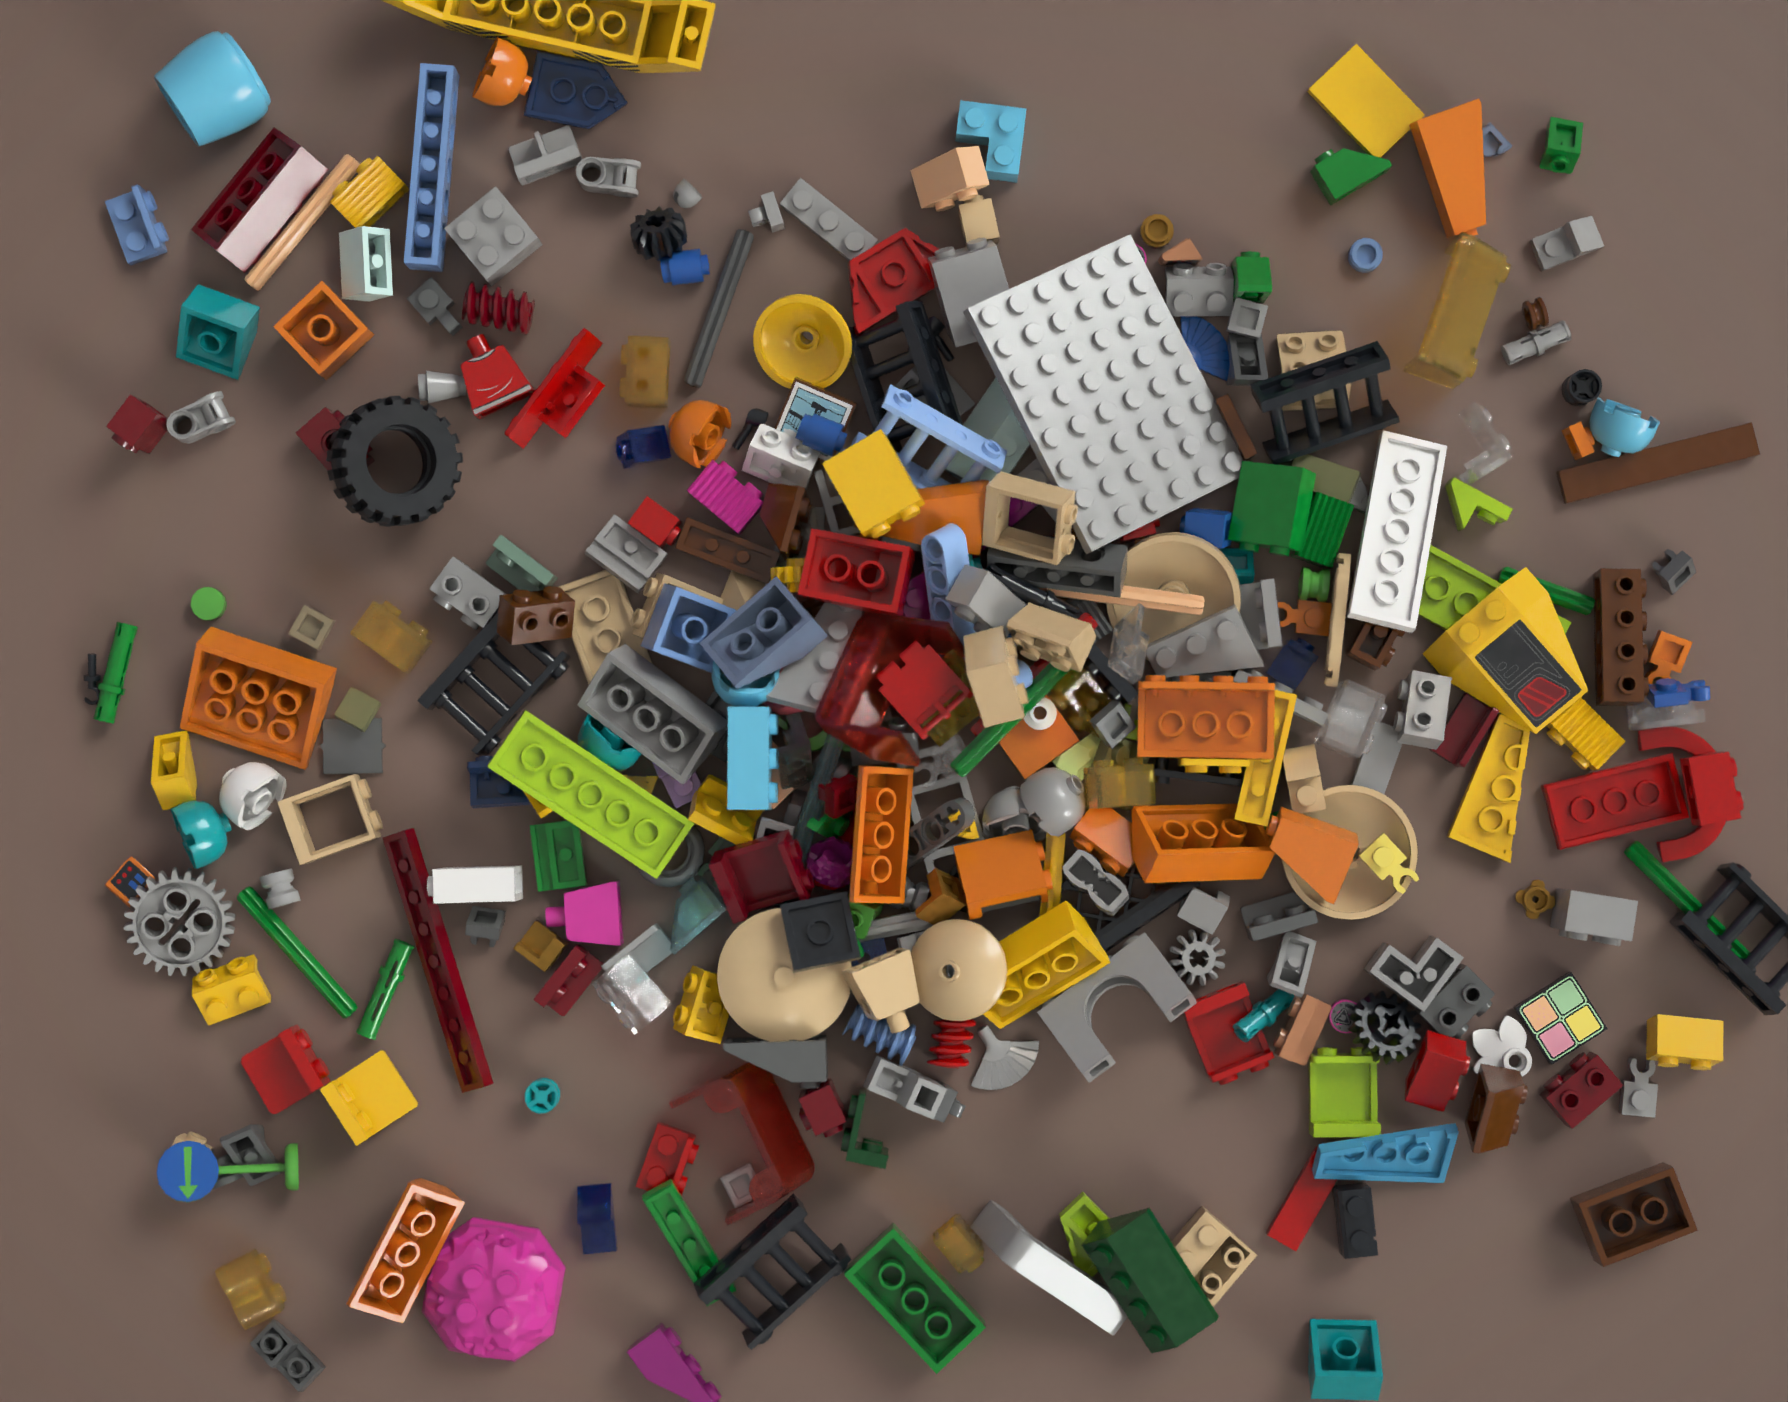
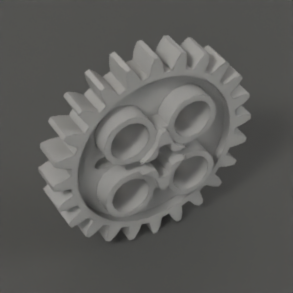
(156, 903)

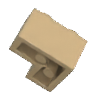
(992, 674)

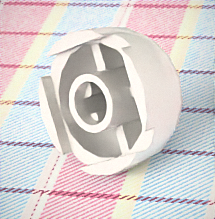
(249, 792)

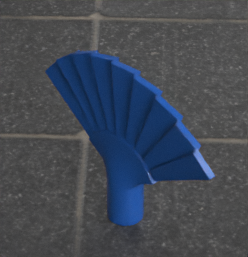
(1206, 346)

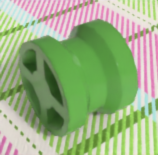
(1314, 584)

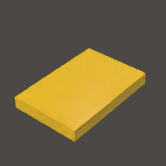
(1365, 102)

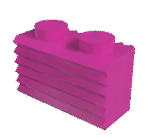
(727, 496)

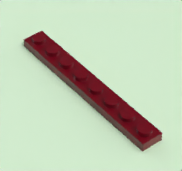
(438, 961)

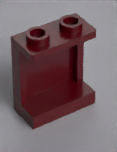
(760, 874)

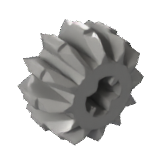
(1198, 945)

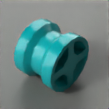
(538, 1099)

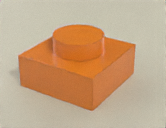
(1579, 440)

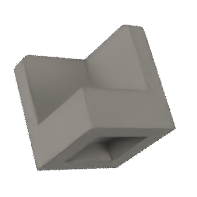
(1204, 909)

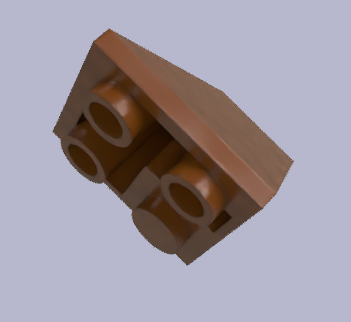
(783, 514)

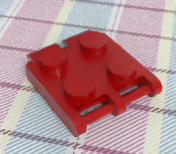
(922, 687)

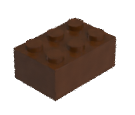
(1633, 1214)

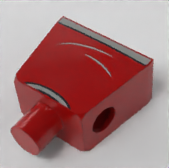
(492, 378)

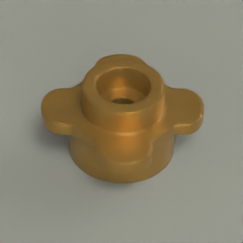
(1544, 901)

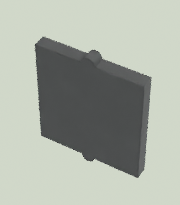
(351, 750)

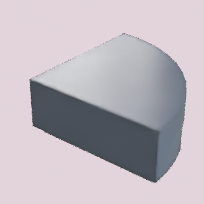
(1494, 141)

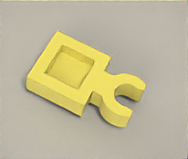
(1385, 859)

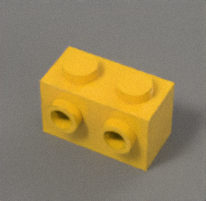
(1684, 1041)

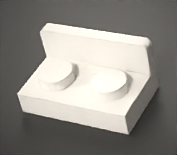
(779, 458)

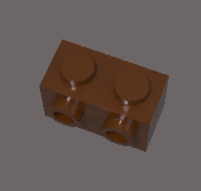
(535, 615)
(1373, 645)

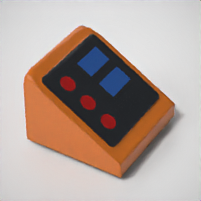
(127, 879)

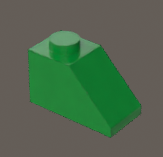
(1346, 172)
(1252, 277)

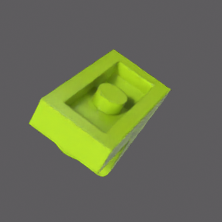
(1466, 499)

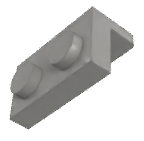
(1199, 290)

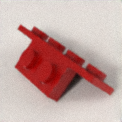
(562, 394)

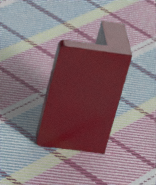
(1465, 730)

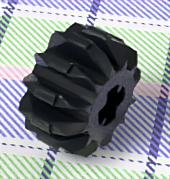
(658, 233)

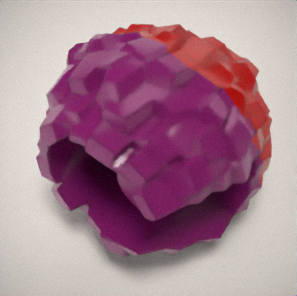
(830, 863)

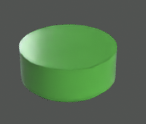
(208, 603)

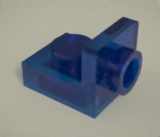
(642, 446)
(1292, 662)

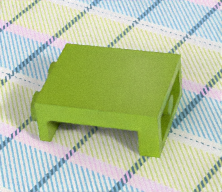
(1343, 1094)

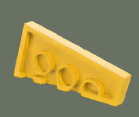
(1491, 799)

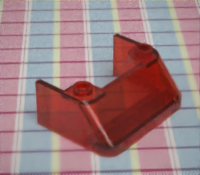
(853, 704)
(771, 1127)

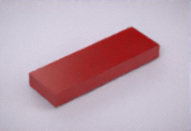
(1300, 1207)

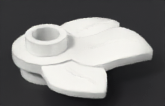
(1498, 1046)

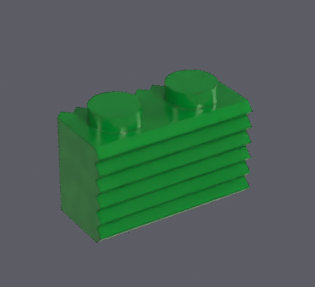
(1324, 530)

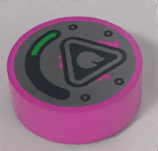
(1340, 1014)

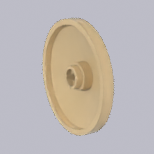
(1178, 565)
(1369, 816)
(764, 991)

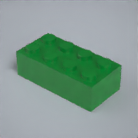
(914, 1298)

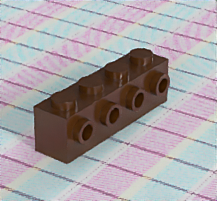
(1619, 637)

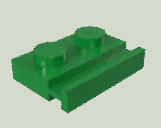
(558, 855)

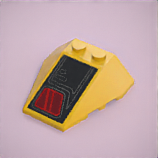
(1512, 654)

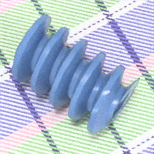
(880, 1033)

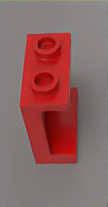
(1214, 1036)

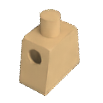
(885, 987)

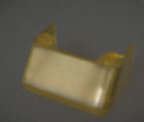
(1460, 312)

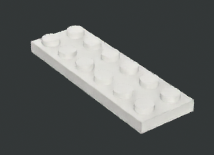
(1397, 531)

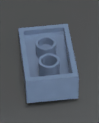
(763, 635)

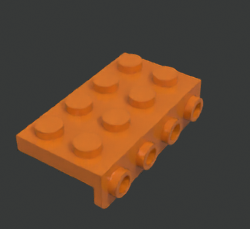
(1206, 718)

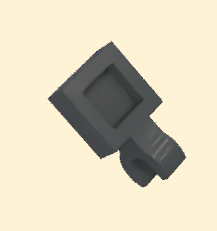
(434, 304)

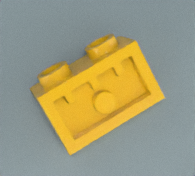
(710, 812)
(701, 1007)

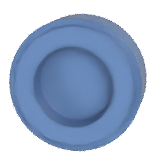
(1365, 255)

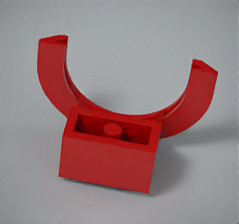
(1708, 789)

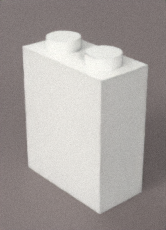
(476, 884)

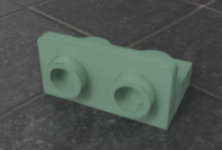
(519, 567)

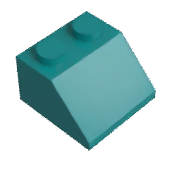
(216, 331)
(1344, 1359)

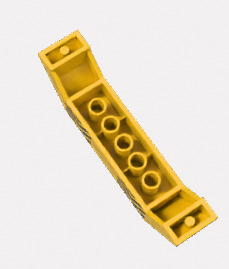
(615, 33)

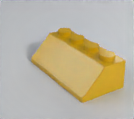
(1045, 961)

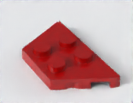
(889, 276)

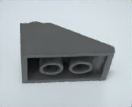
(792, 1059)

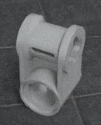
(611, 176)
(202, 417)

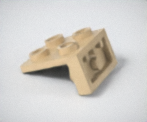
(1306, 348)

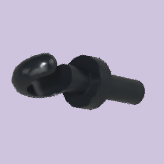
(92, 677)

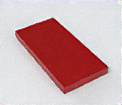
(1615, 801)

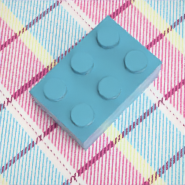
(751, 758)

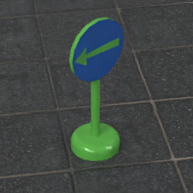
(191, 1170)

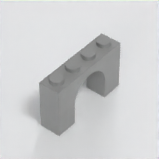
(1136, 965)

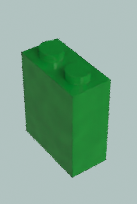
(1271, 507)

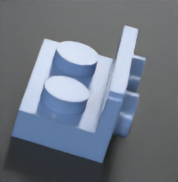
(137, 226)

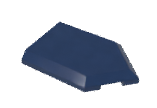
(571, 91)

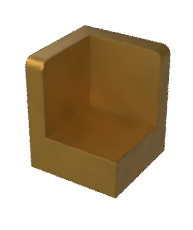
(945, 900)
(541, 946)

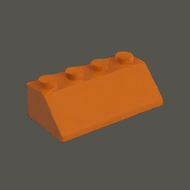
(881, 834)
(1197, 844)
(406, 1250)

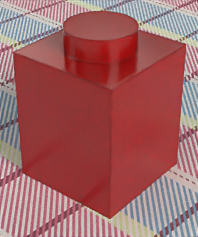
(656, 523)

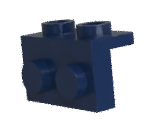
(490, 788)

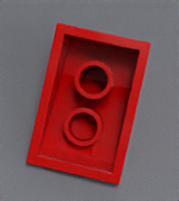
(856, 572)

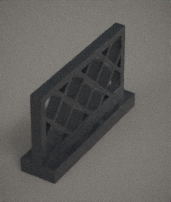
(1140, 914)

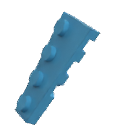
(1395, 1156)

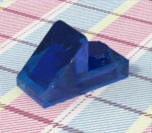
(596, 1218)

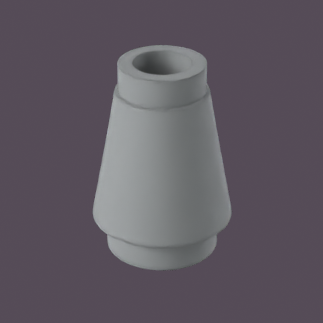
(440, 386)

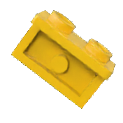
(229, 989)

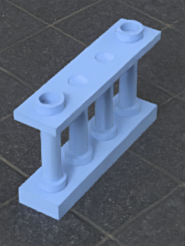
(928, 421)

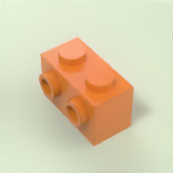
(1107, 838)

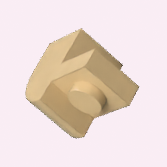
(1304, 779)

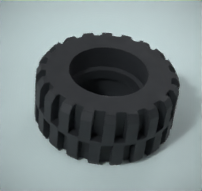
(437, 452)

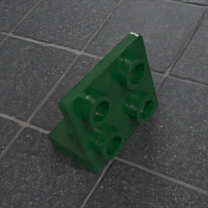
(869, 1151)

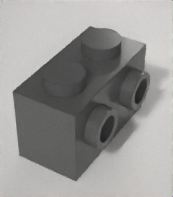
(1457, 1003)

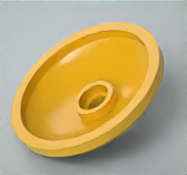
(788, 354)

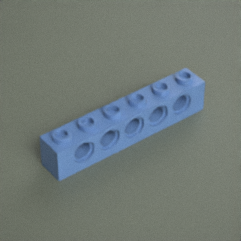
(431, 167)

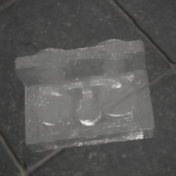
(1646, 716)

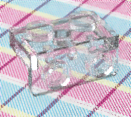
(631, 994)

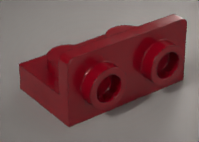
(569, 980)

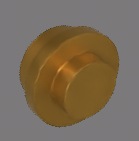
(1156, 230)

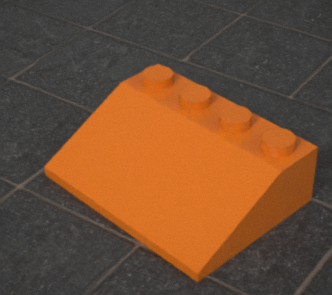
(256, 697)

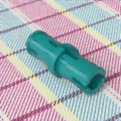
(1263, 1015)

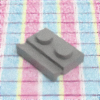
(626, 553)

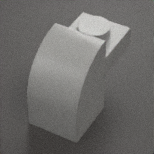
(905, 1087)

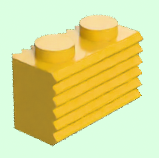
(369, 193)
(1585, 735)

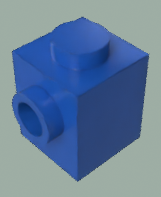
(1208, 525)

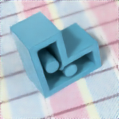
(1000, 130)

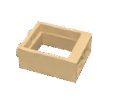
(1020, 542)
(298, 829)

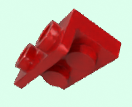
(667, 1158)

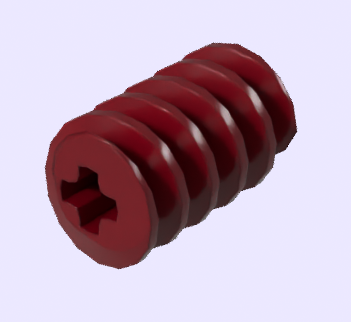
(498, 308)

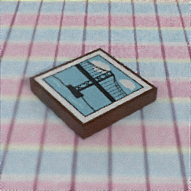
(812, 399)

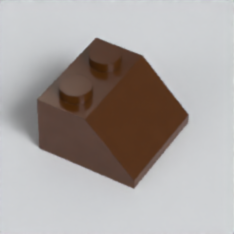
(1494, 1107)

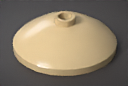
(977, 965)

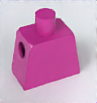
(590, 914)

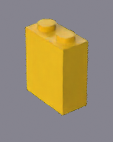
(874, 484)

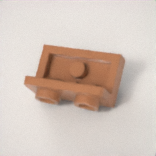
(1302, 1029)

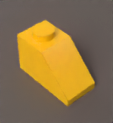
(173, 770)

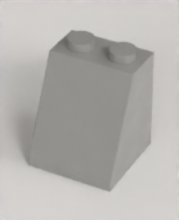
(965, 279)

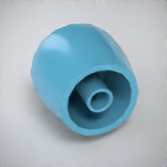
(213, 88)

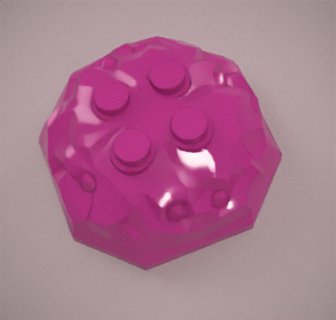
(494, 1289)

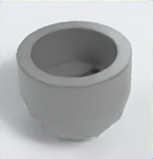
(686, 195)

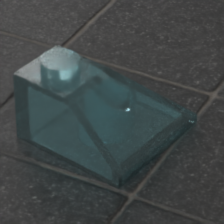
(694, 912)

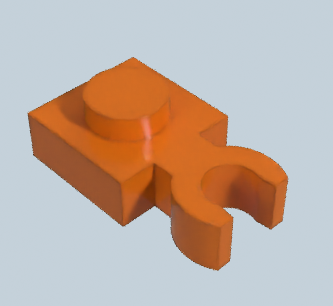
(1308, 617)
(1667, 654)

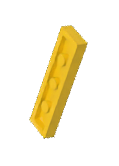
(1263, 774)

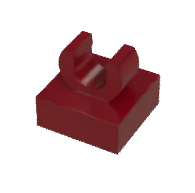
(839, 795)

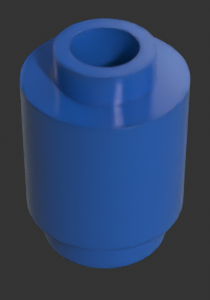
(685, 267)
(821, 434)

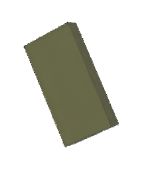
(1330, 477)

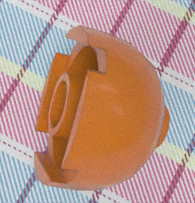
(502, 75)
(698, 432)

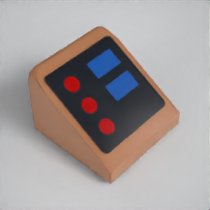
(1181, 253)

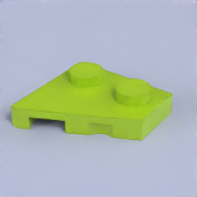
(1078, 1222)

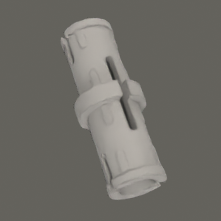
(1536, 342)

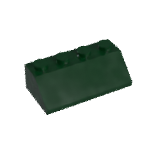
(1149, 1279)

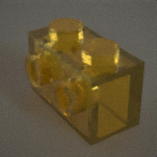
(646, 371)
(392, 636)
(1080, 698)

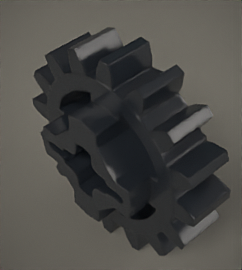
(1399, 1034)

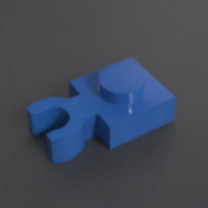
(1672, 693)

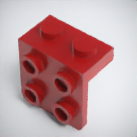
(285, 1069)

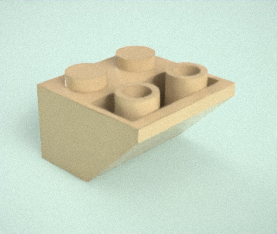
(1052, 637)
(1212, 1253)

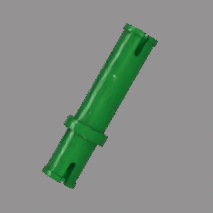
(113, 680)
(400, 951)

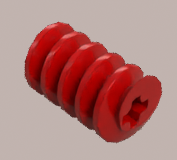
(951, 1043)

